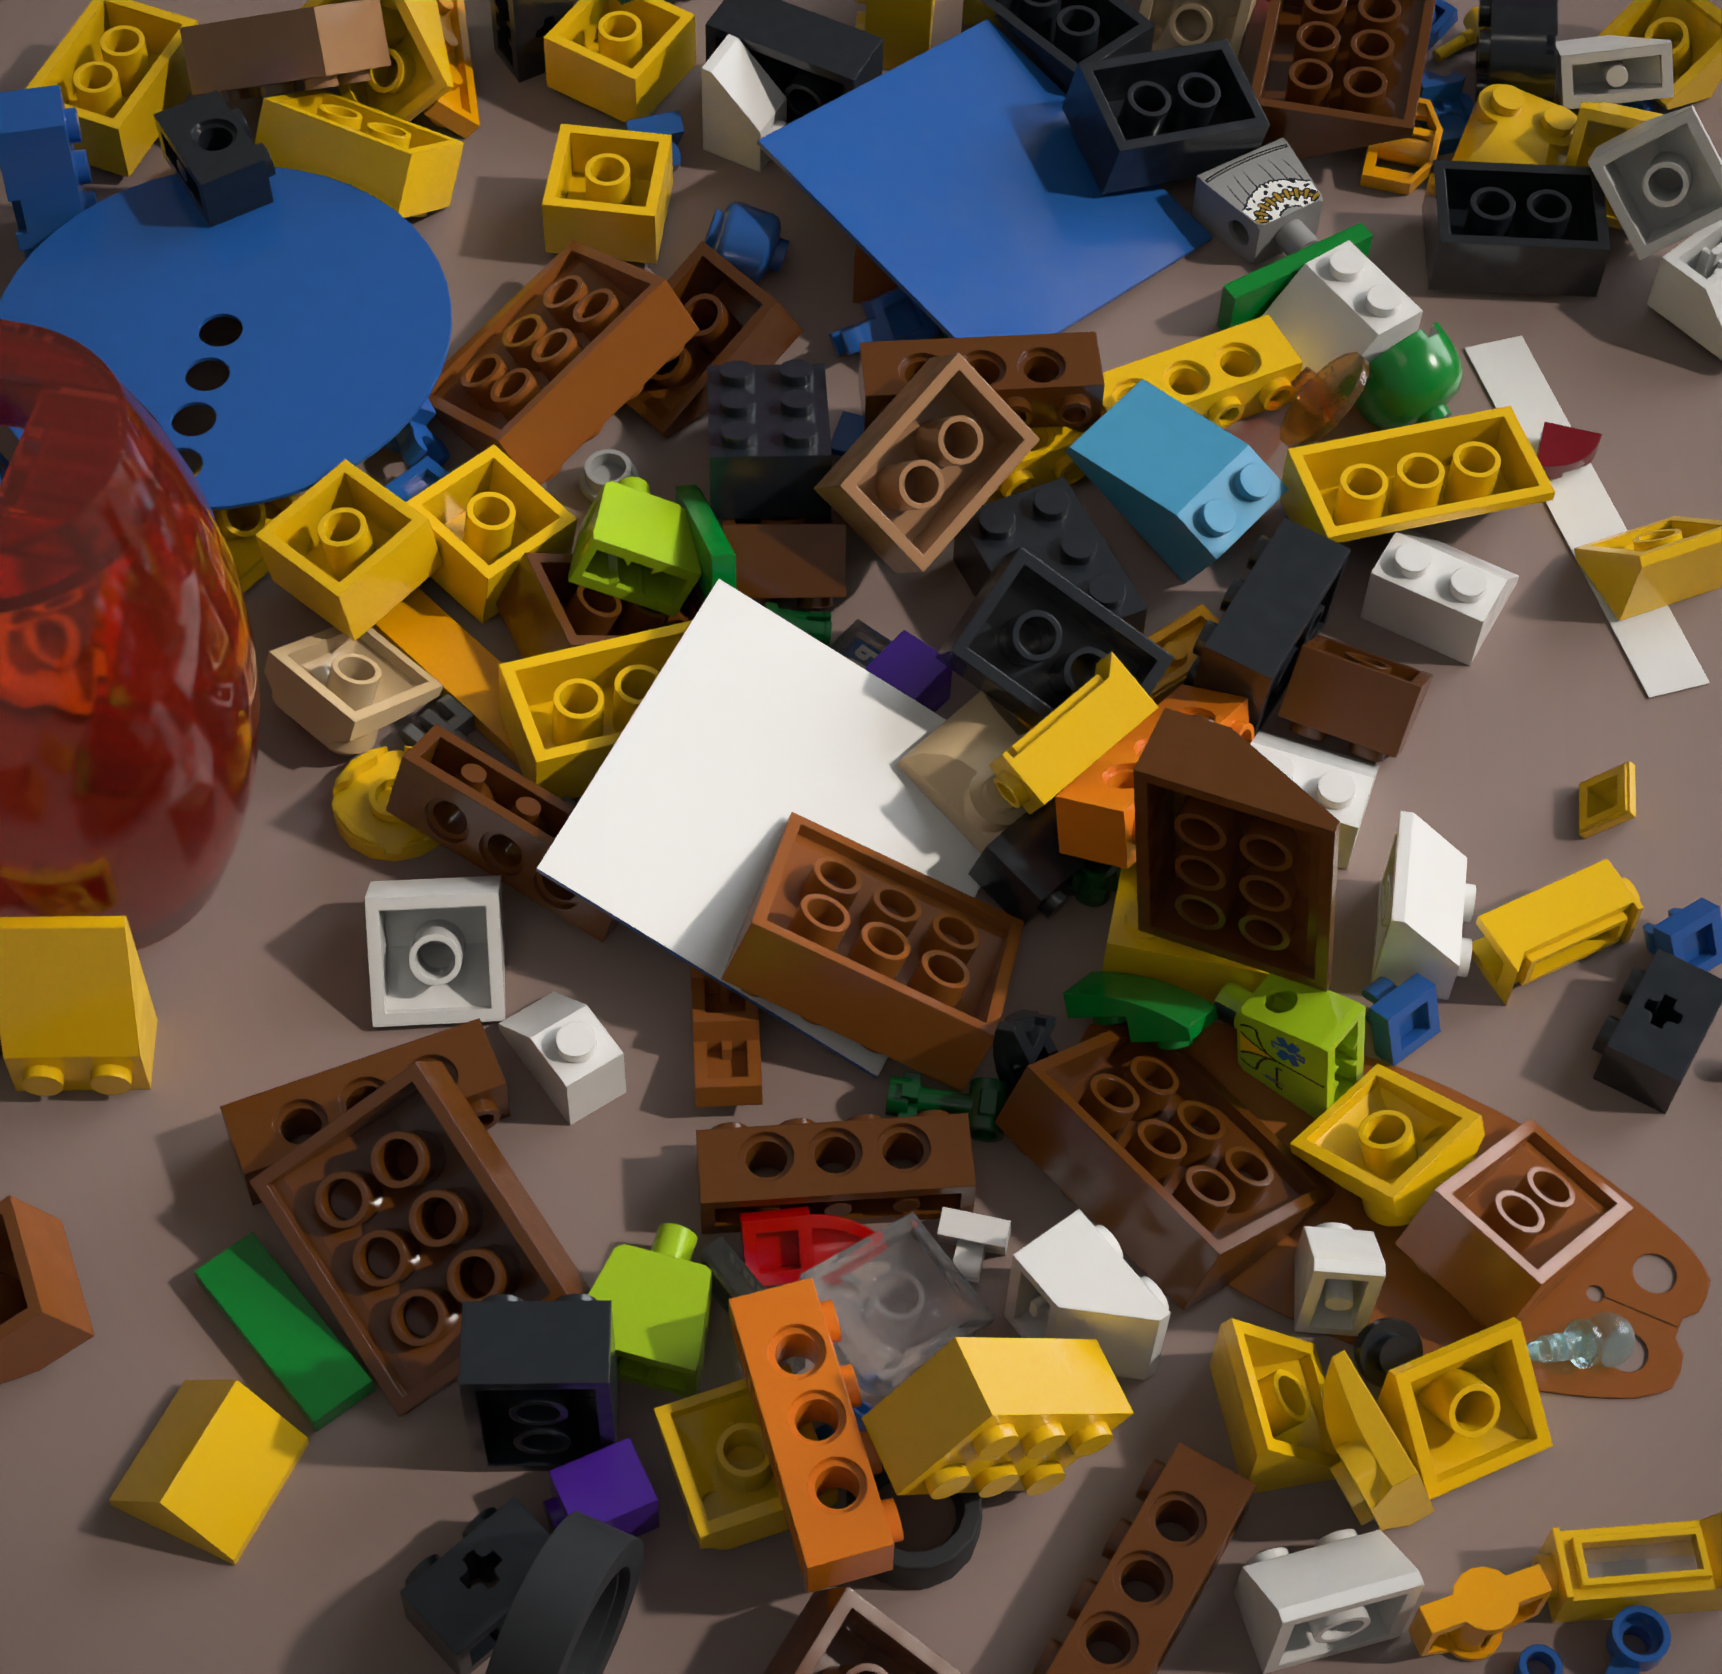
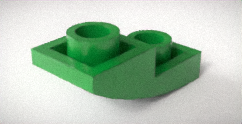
(1150, 1007)

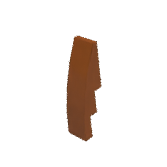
(724, 1045)

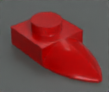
(791, 1241)

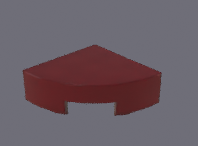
(1565, 448)

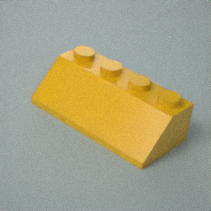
(1413, 476)

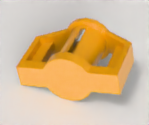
(1413, 151)
(1479, 1612)

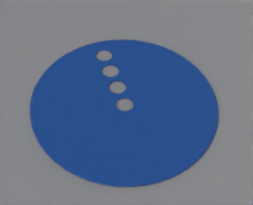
(333, 306)

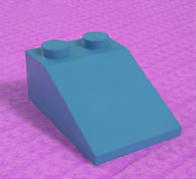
(1176, 477)

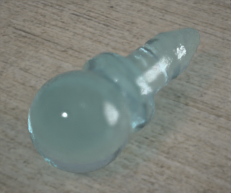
(1600, 1340)

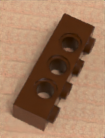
(1040, 376)
(489, 820)
(269, 1121)
(864, 1193)
(1184, 1491)

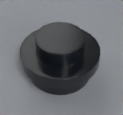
(1384, 1347)

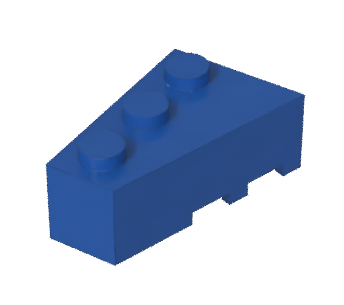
(40, 163)

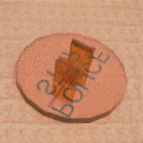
(1323, 399)

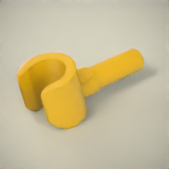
(1465, 38)

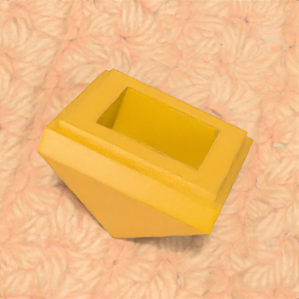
(1607, 800)

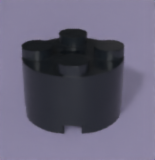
(1517, 45)

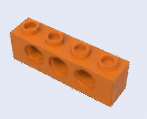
(1098, 805)
(828, 1542)

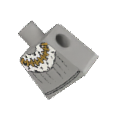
(1260, 203)

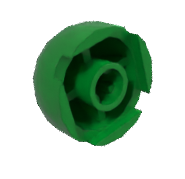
(1412, 381)

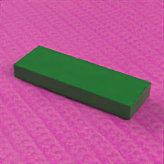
(1255, 292)
(712, 547)
(284, 1331)

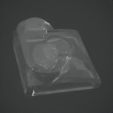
(896, 1303)

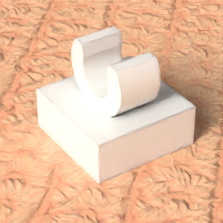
(972, 1236)

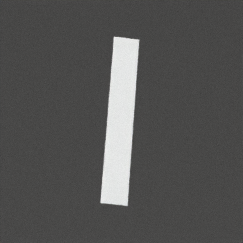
(1586, 515)

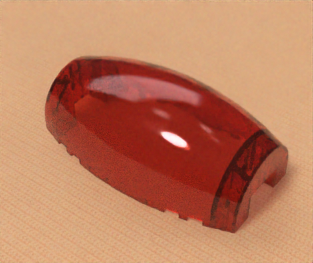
(116, 655)

